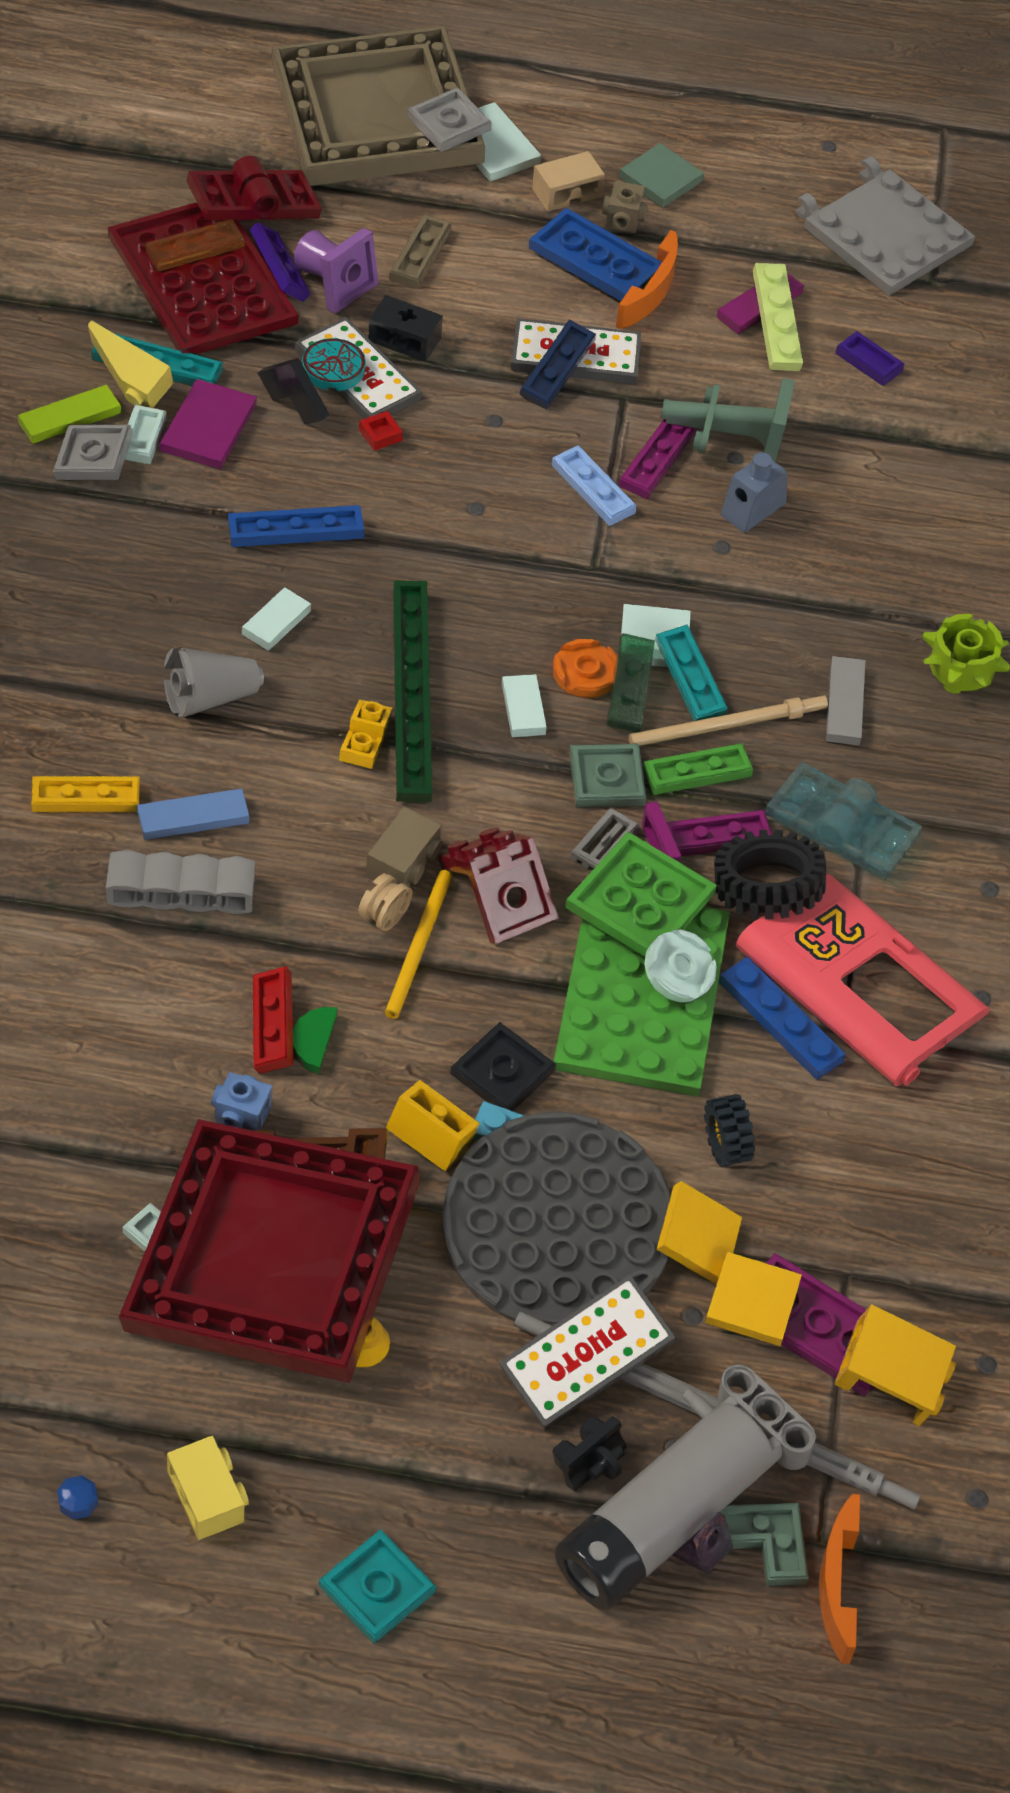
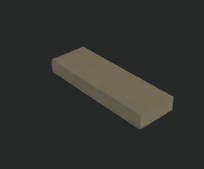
(420, 251)

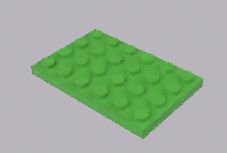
(623, 1026)

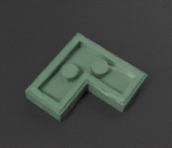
(778, 1533)

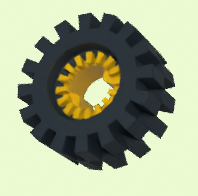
(729, 1130)

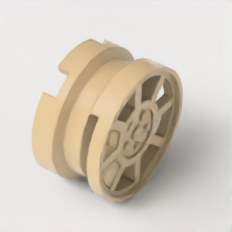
(385, 902)

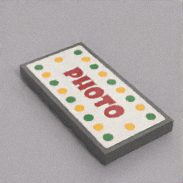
(610, 358)
(383, 383)
(587, 1351)

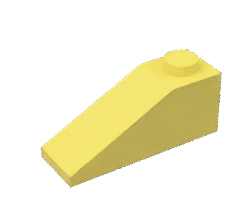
(137, 373)

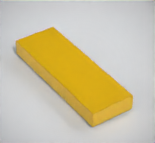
(85, 793)

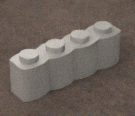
(185, 882)

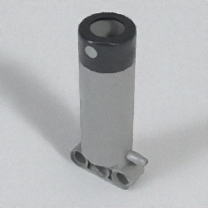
(684, 1487)

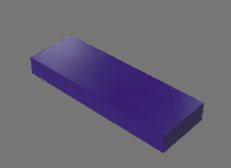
(280, 262)

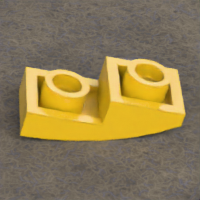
(365, 734)

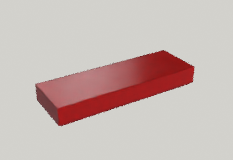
(272, 1020)

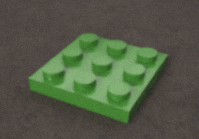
(640, 894)

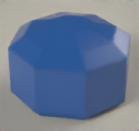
(77, 1497)

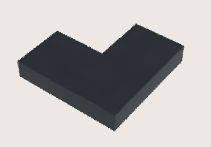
(292, 381)

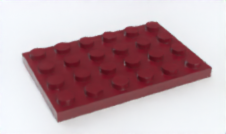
(207, 299)

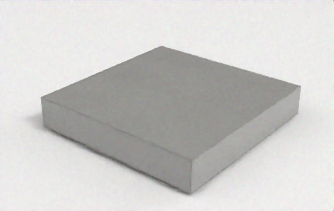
(449, 119)
(93, 452)

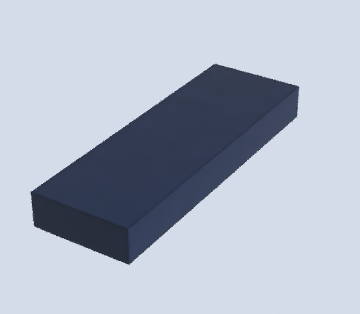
(558, 364)

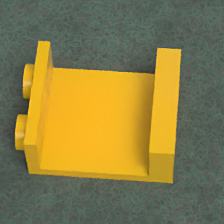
(898, 1361)

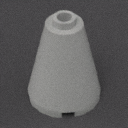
(208, 679)

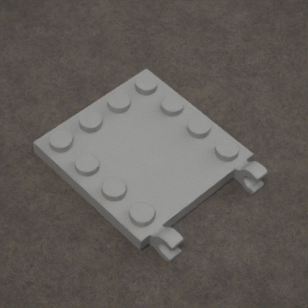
(886, 229)

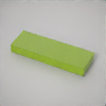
(76, 410)

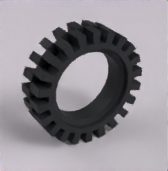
(770, 897)

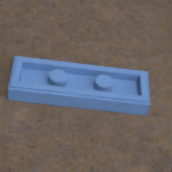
(193, 814)

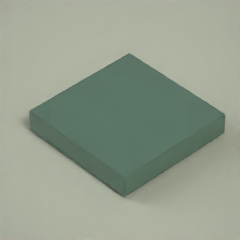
(662, 174)
(607, 775)

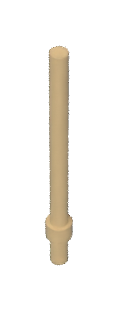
(791, 709)

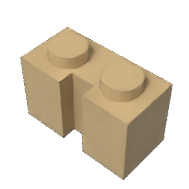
(568, 179)

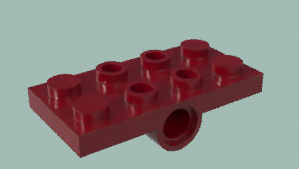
(253, 193)

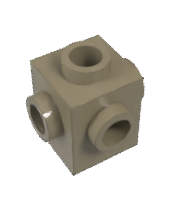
(625, 207)

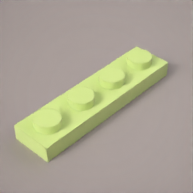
(777, 317)

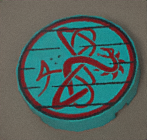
(334, 364)

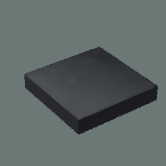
(503, 1068)

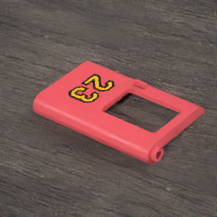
(823, 945)

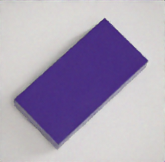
(870, 358)

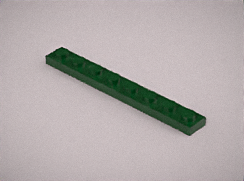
(412, 692)

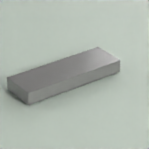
(845, 700)

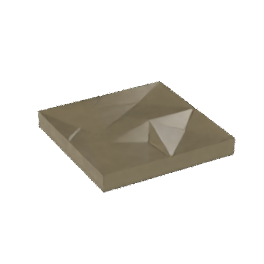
(353, 101)

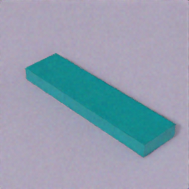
(184, 367)

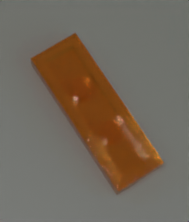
(195, 245)

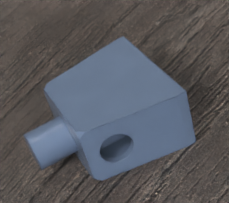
(755, 492)

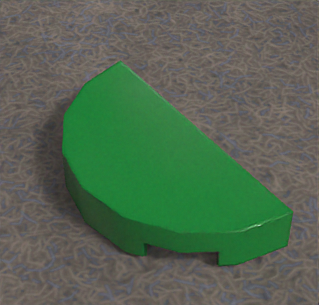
(313, 1036)

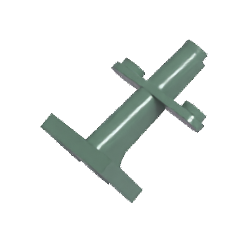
(757, 422)

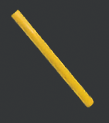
(418, 944)

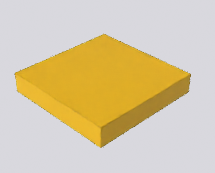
(698, 1231)
(753, 1298)

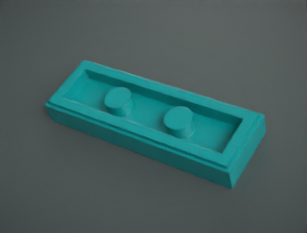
(691, 673)

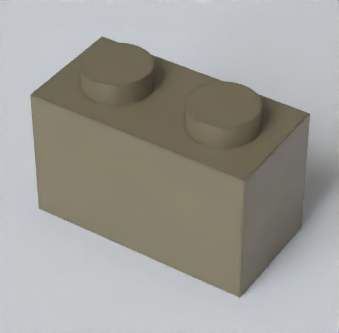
(405, 848)

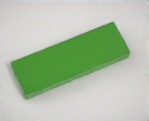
(698, 769)

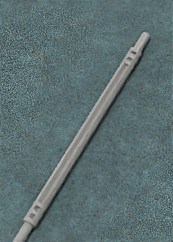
(821, 1457)

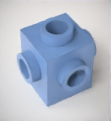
(242, 1102)

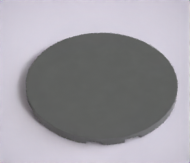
(554, 1215)

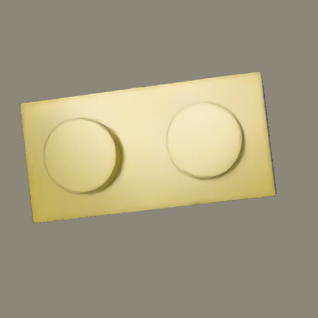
(207, 1487)

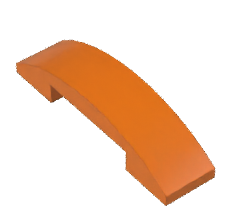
(640, 302)
(839, 1621)

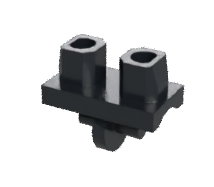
(593, 1456)

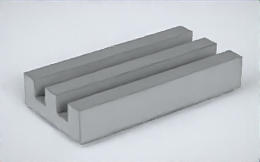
(591, 859)

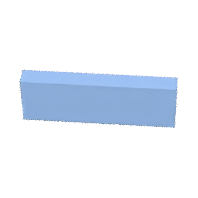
(594, 485)

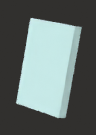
(505, 146)

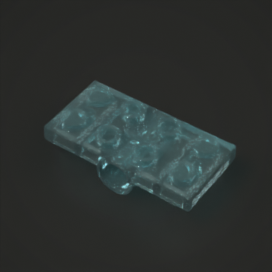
(844, 819)

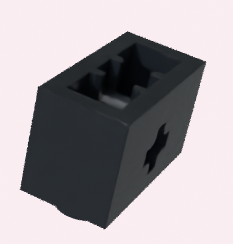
(405, 328)

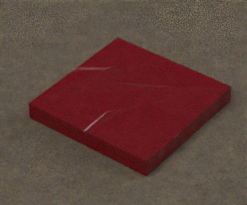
(271, 1250)

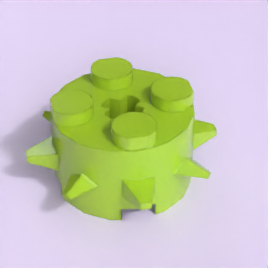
(965, 653)

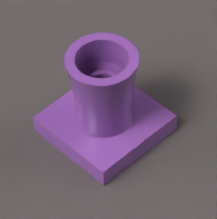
(346, 268)

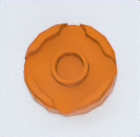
(584, 668)

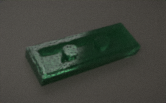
(630, 683)

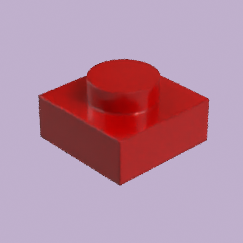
(380, 430)

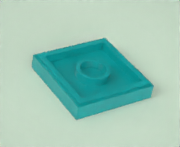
(377, 1586)

